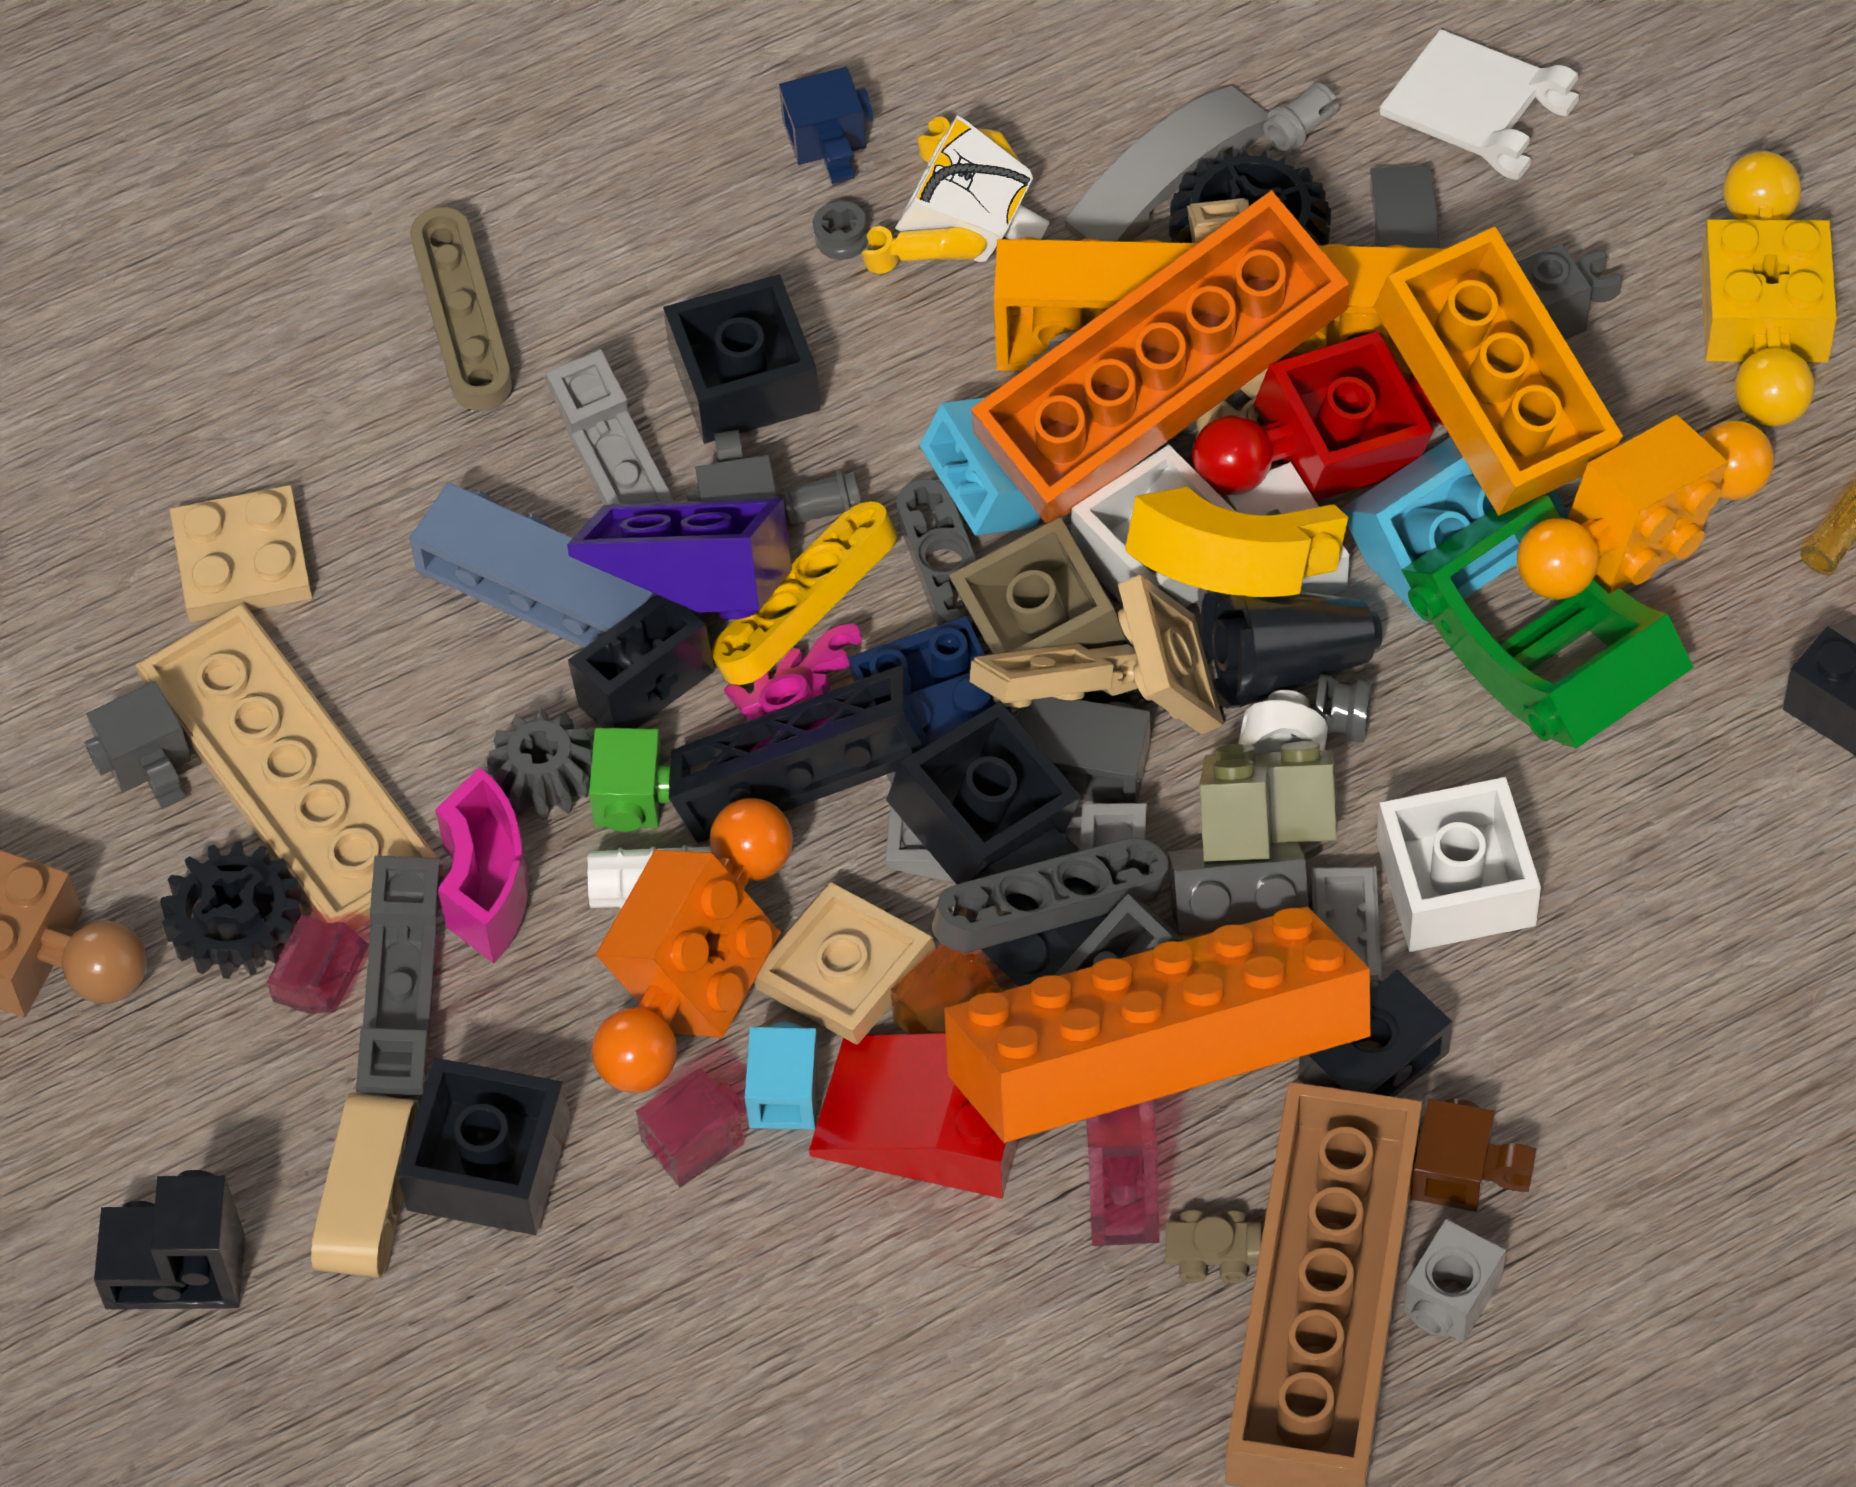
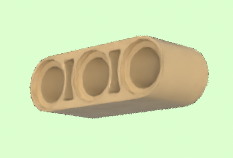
(363, 1186)

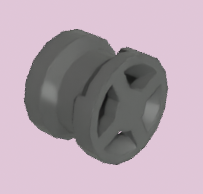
(1349, 705)

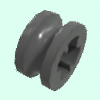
(838, 243)

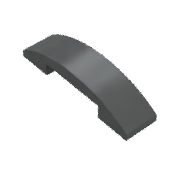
(399, 976)

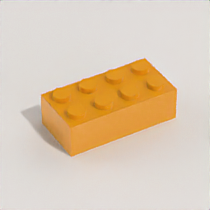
(1496, 370)

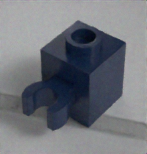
(826, 120)

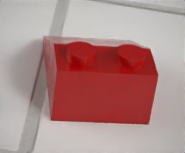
(906, 1118)

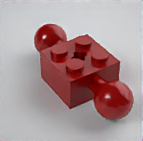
(1331, 413)

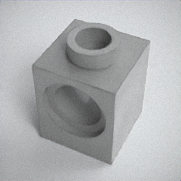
(1458, 1257)

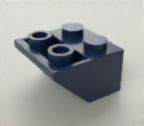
(939, 675)

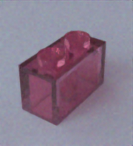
(1123, 1176)

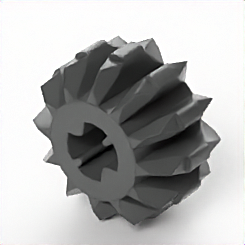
(542, 763)

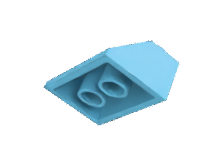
(1420, 511)

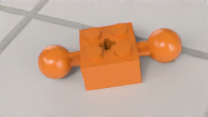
(689, 944)

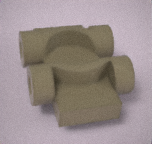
(1213, 1241)

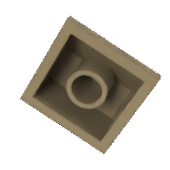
(1038, 595)

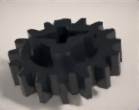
(232, 909)

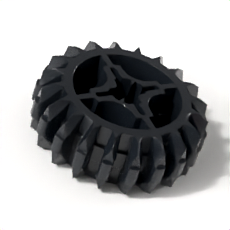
(1251, 179)

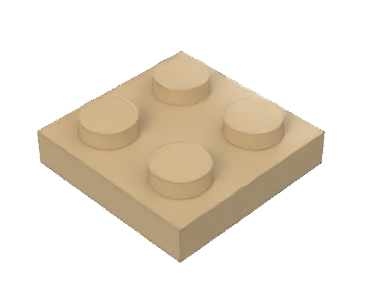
(240, 552)
(1169, 655)
(843, 962)

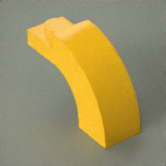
(1233, 550)

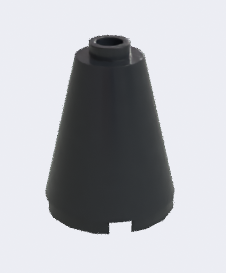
(1282, 641)

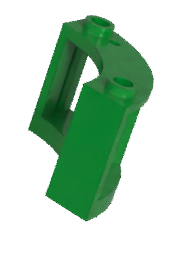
(1641, 642)

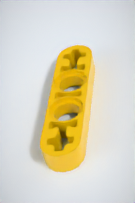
(850, 545)

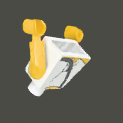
(961, 201)

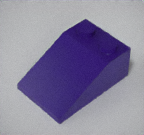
(693, 552)

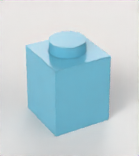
(782, 1077)

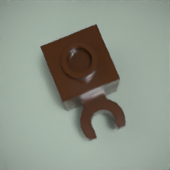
(1458, 1156)

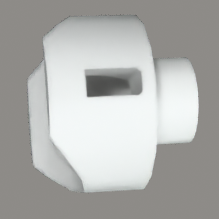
(1282, 720)

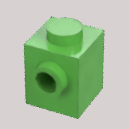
(628, 779)

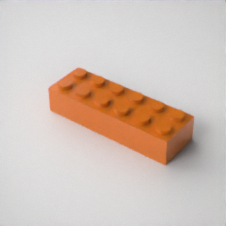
(1160, 358)
(1156, 1022)

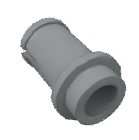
(1289, 125)

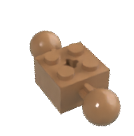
(36, 932)

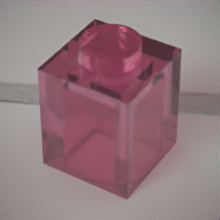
(692, 1126)

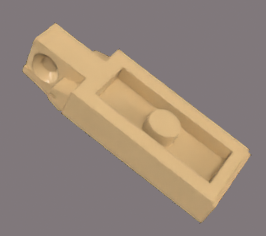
(1054, 672)

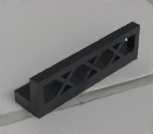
(796, 762)

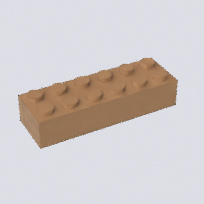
(1323, 1290)

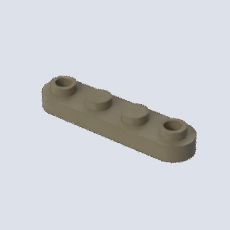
(461, 308)

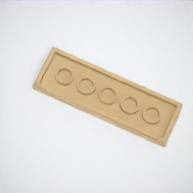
(283, 762)

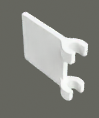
(1476, 98)

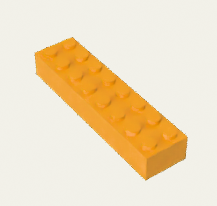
(1066, 284)

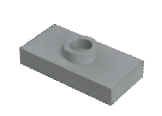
(1349, 906)

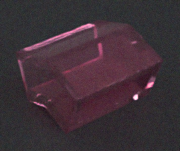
(316, 966)

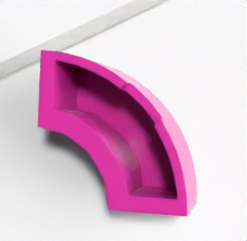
(488, 876)

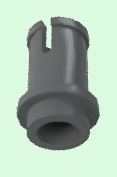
(821, 498)

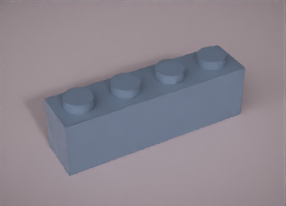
(519, 567)

